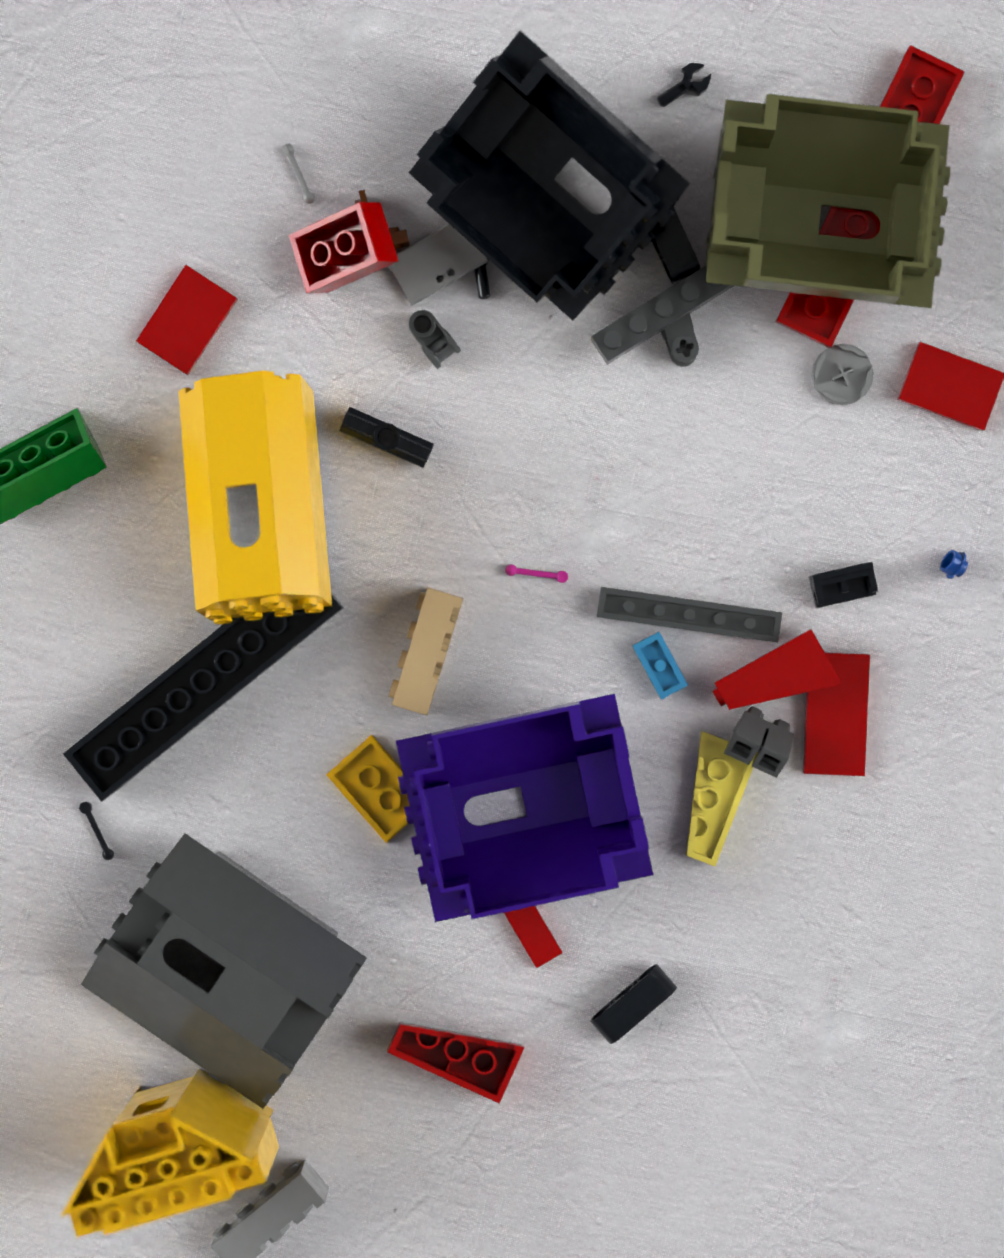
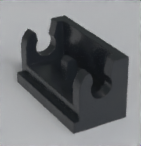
(843, 584)

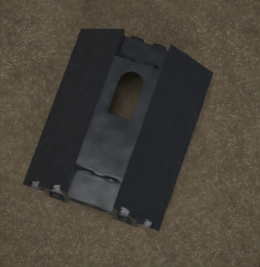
(499, 190)

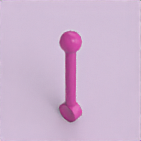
(561, 576)

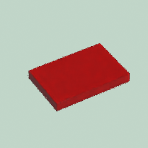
(186, 320)
(951, 386)

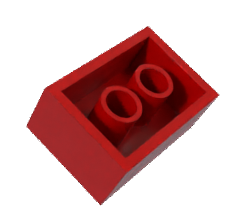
(343, 247)

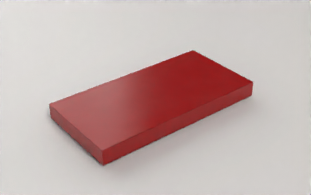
(838, 720)

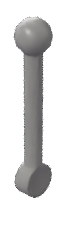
(308, 196)

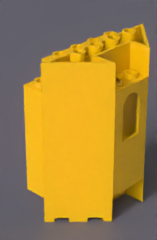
(173, 1154)

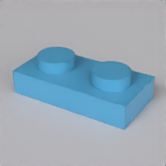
(660, 665)

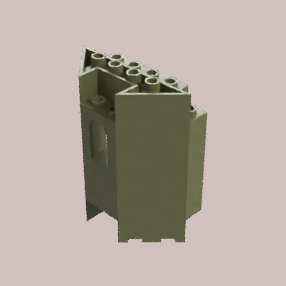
(808, 153)

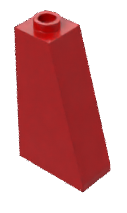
(783, 672)

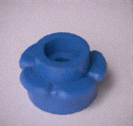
(954, 564)

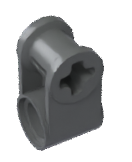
(681, 333)
(433, 339)

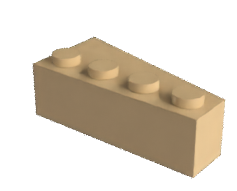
(427, 650)

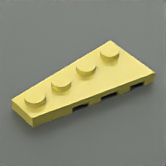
(716, 797)

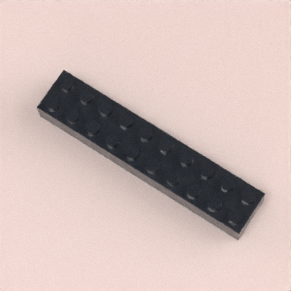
(187, 696)

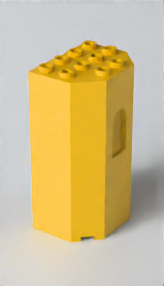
(263, 435)

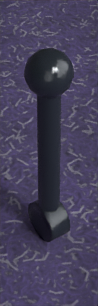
(86, 808)

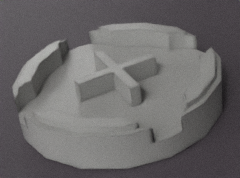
(842, 374)

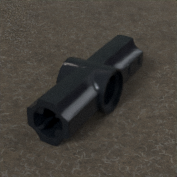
(368, 429)

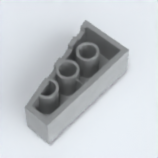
(272, 1213)

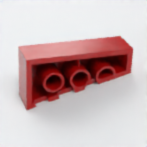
(464, 1059)

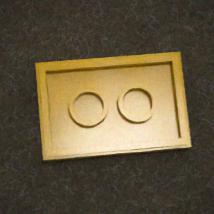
(372, 786)

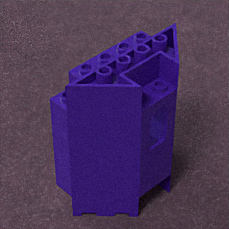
(577, 797)

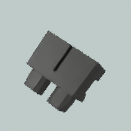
(770, 740)

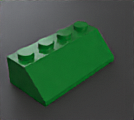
(47, 463)

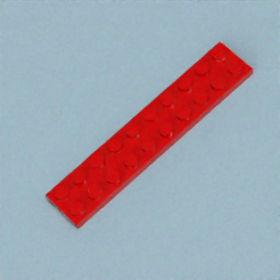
(918, 85)

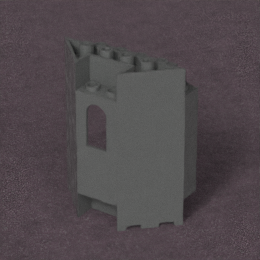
(277, 981)

